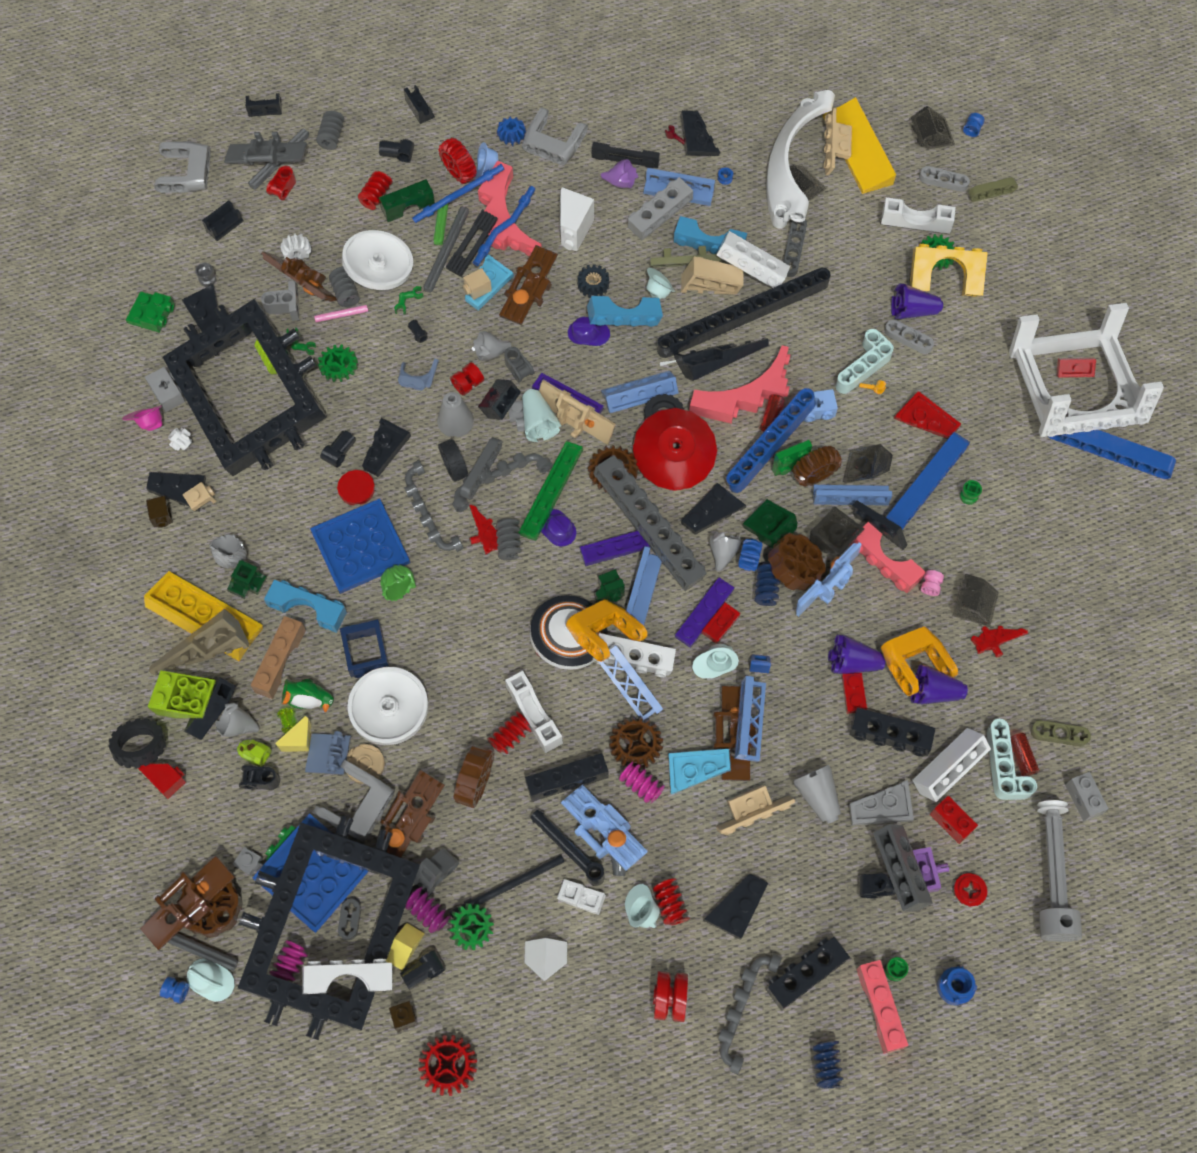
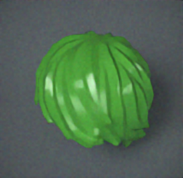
(396, 582)

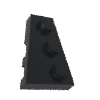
(695, 135)
(202, 306)
(386, 445)
(173, 485)
(712, 508)
(882, 524)
(738, 907)

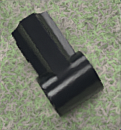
(401, 150)
(335, 453)
(427, 967)

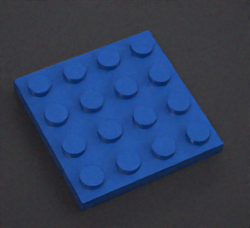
(359, 545)
(323, 884)

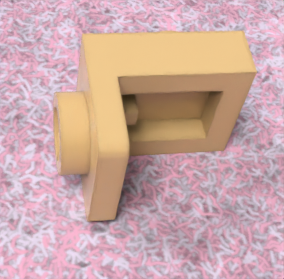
(199, 496)

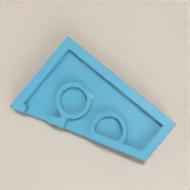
(498, 275)
(696, 767)

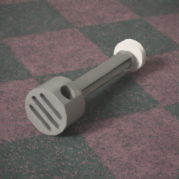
(1058, 922)

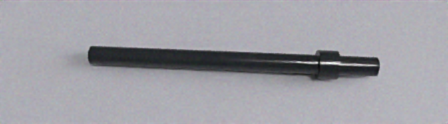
(512, 883)

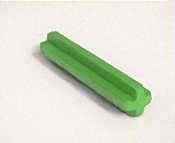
(440, 225)

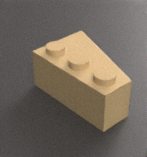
(711, 276)

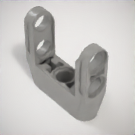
(549, 147)
(197, 171)
(370, 808)

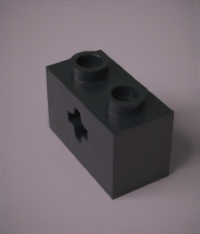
(499, 399)

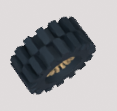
(596, 274)

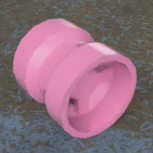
(932, 583)

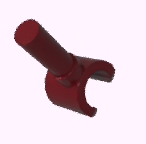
(671, 134)

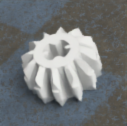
(295, 247)

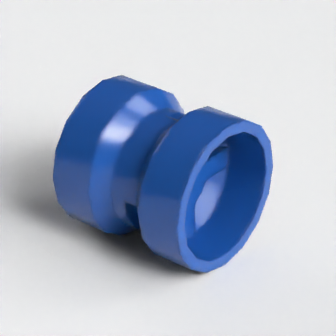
(973, 124)
(174, 990)

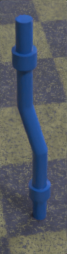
(429, 210)
(485, 248)

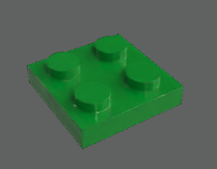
(786, 459)

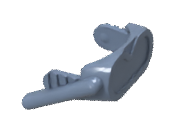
(417, 382)

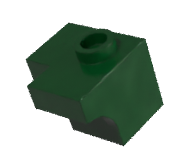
(246, 579)
(611, 587)

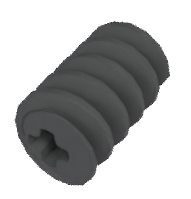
(330, 130)
(343, 287)
(507, 539)

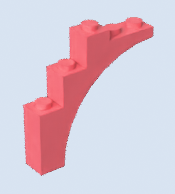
(494, 195)
(726, 404)

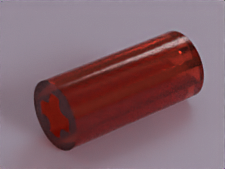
(772, 411)
(1024, 755)

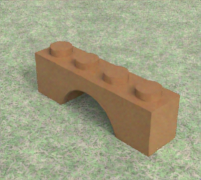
(270, 671)

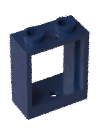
(359, 631)

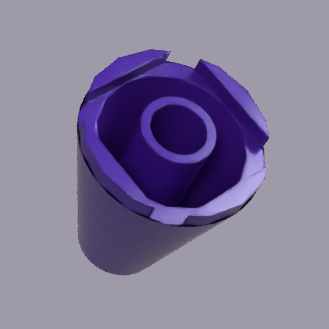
(914, 303)

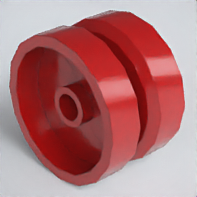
(670, 996)

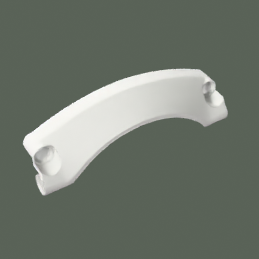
(783, 194)

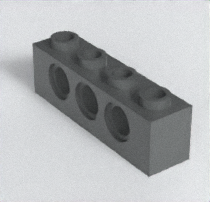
(903, 868)

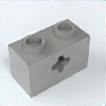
(165, 389)
(1086, 796)

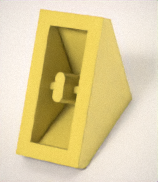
(296, 738)
(404, 946)

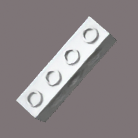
(753, 260)
(663, 655)

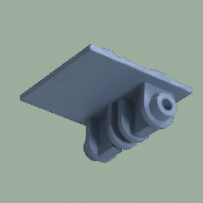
(327, 753)

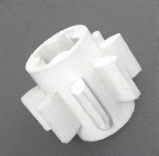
(179, 439)

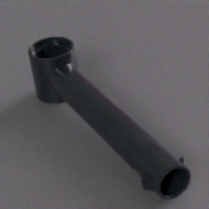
(568, 847)

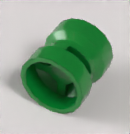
(970, 492)
(898, 966)

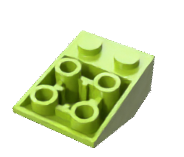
(180, 695)

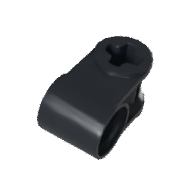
(255, 777)
(875, 886)

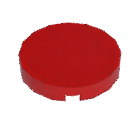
(356, 487)

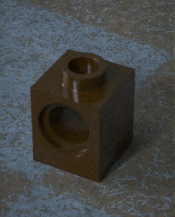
(159, 512)
(403, 1016)

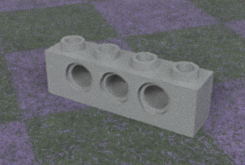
(644, 227)

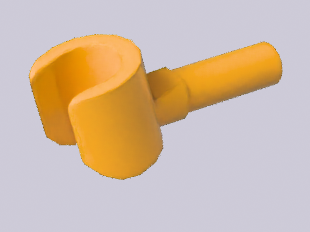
(878, 388)

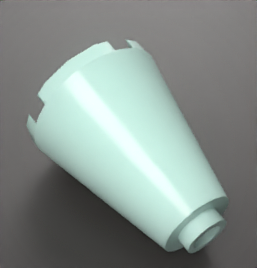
(538, 417)

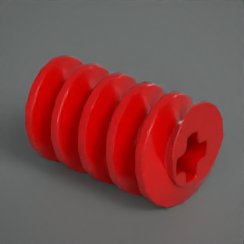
(373, 189)
(509, 733)
(669, 902)

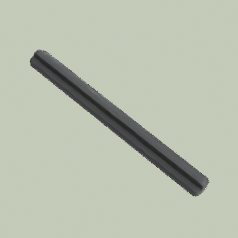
(446, 249)

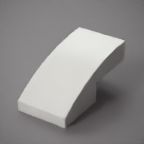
(581, 897)

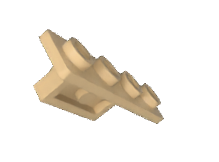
(838, 141)
(752, 806)

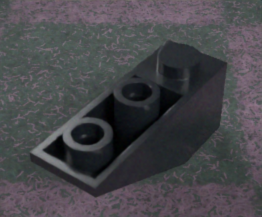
(219, 697)

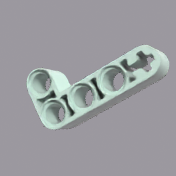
(874, 354)
(1006, 759)

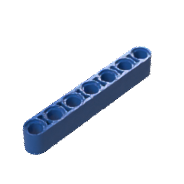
(770, 448)
(1121, 451)
(928, 480)

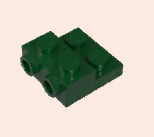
(771, 523)

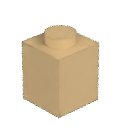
(477, 284)

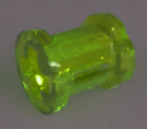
(287, 719)

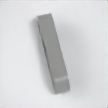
(944, 173)
(908, 330)

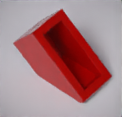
(164, 778)

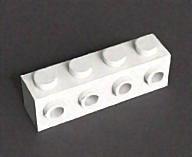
(951, 764)

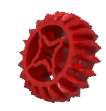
(457, 160)
(455, 1057)

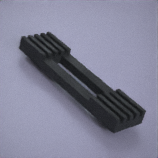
(648, 158)
(484, 222)

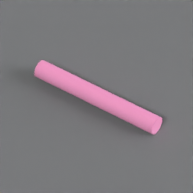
(341, 313)

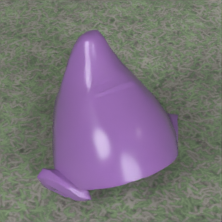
(621, 175)

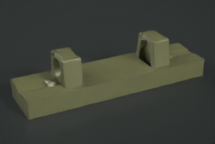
(668, 261)

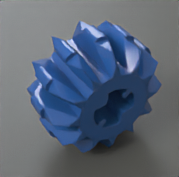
(511, 130)
(750, 554)

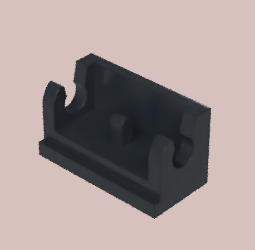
(418, 105)
(264, 107)
(222, 220)

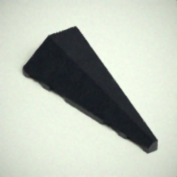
(713, 358)

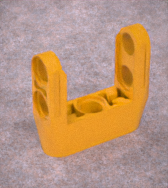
(598, 617)
(909, 645)

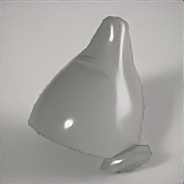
(489, 346)
(723, 548)
(235, 722)

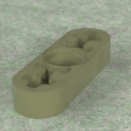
(993, 189)
(1075, 741)

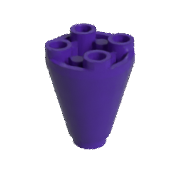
(854, 657)
(937, 687)

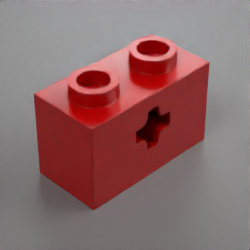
(953, 819)

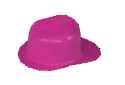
(146, 418)

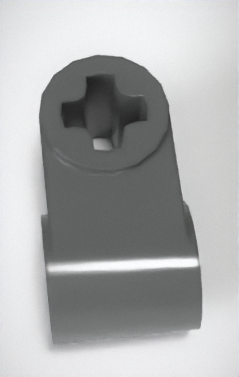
(518, 367)

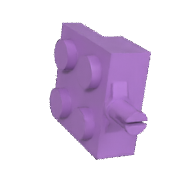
(929, 869)

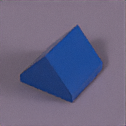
(760, 663)

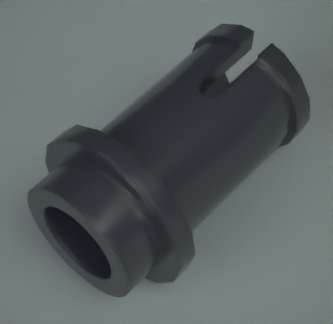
(419, 334)

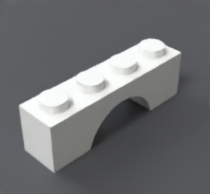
(936, 220)
(532, 711)
(318, 977)

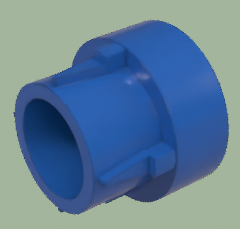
(966, 981)

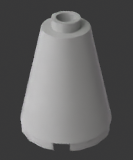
(454, 416)
(820, 793)

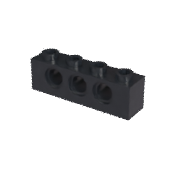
(923, 734)
(567, 777)
(836, 957)

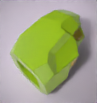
(254, 752)

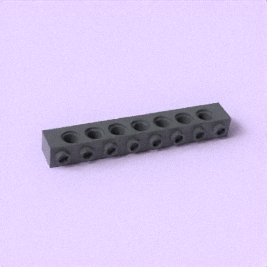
(673, 562)

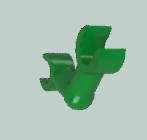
(406, 295)
(303, 347)

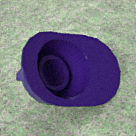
(588, 334)
(559, 529)

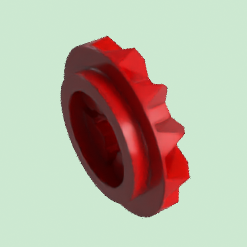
(977, 884)

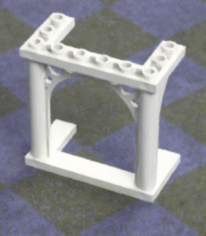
(1053, 409)

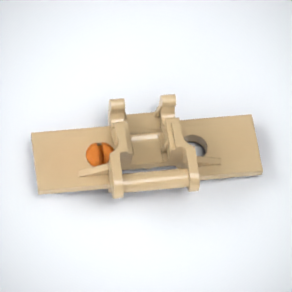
(576, 413)

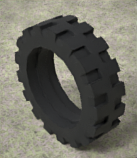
(143, 756)

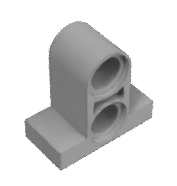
(279, 303)

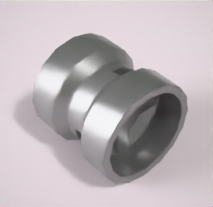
(205, 274)

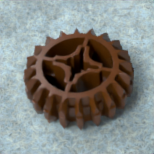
(624, 456)
(817, 466)
(628, 738)

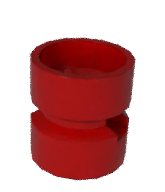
(462, 380)

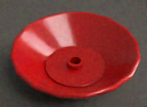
(669, 466)

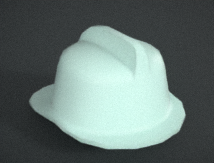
(658, 284)
(715, 661)
(641, 907)
(210, 980)

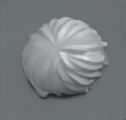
(228, 550)

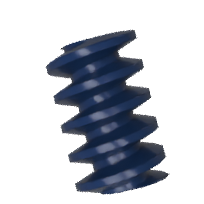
(766, 586)
(827, 1065)

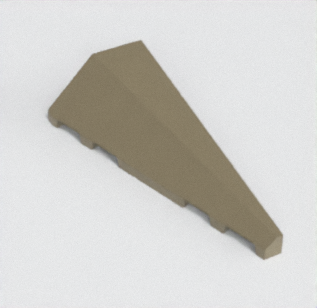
(215, 637)

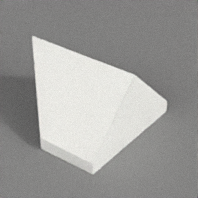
(545, 956)

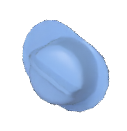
(485, 159)

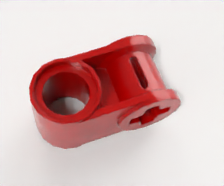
(281, 183)

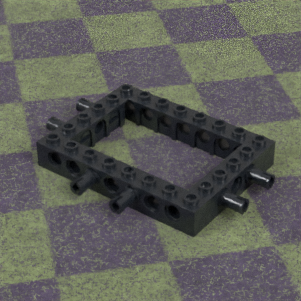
(277, 431)
(285, 887)

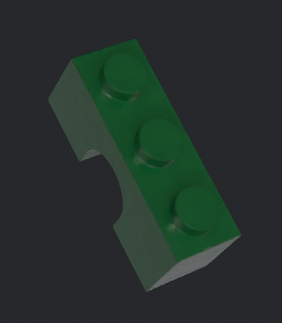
(395, 202)

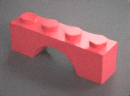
(903, 574)
(886, 1016)

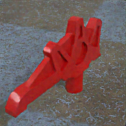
(486, 531)
(994, 638)

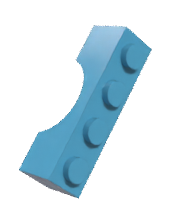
(688, 234)
(605, 312)
(284, 596)

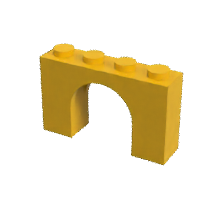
(972, 263)

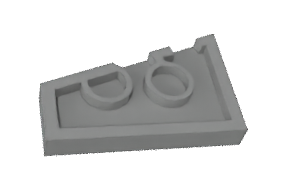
(887, 806)

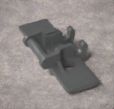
(265, 151)

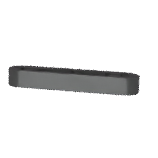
(796, 247)
(481, 468)

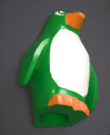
(306, 695)

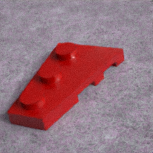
(927, 416)

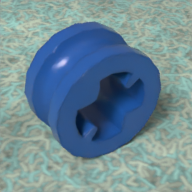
(725, 181)

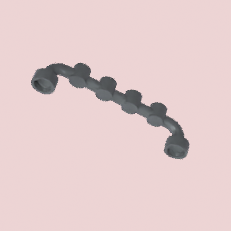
(520, 461)
(426, 519)
(734, 1015)

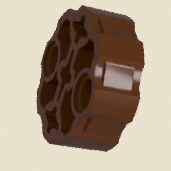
(796, 562)
(473, 776)
(230, 906)

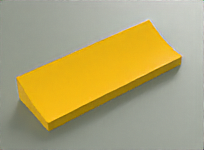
(867, 160)
(192, 608)

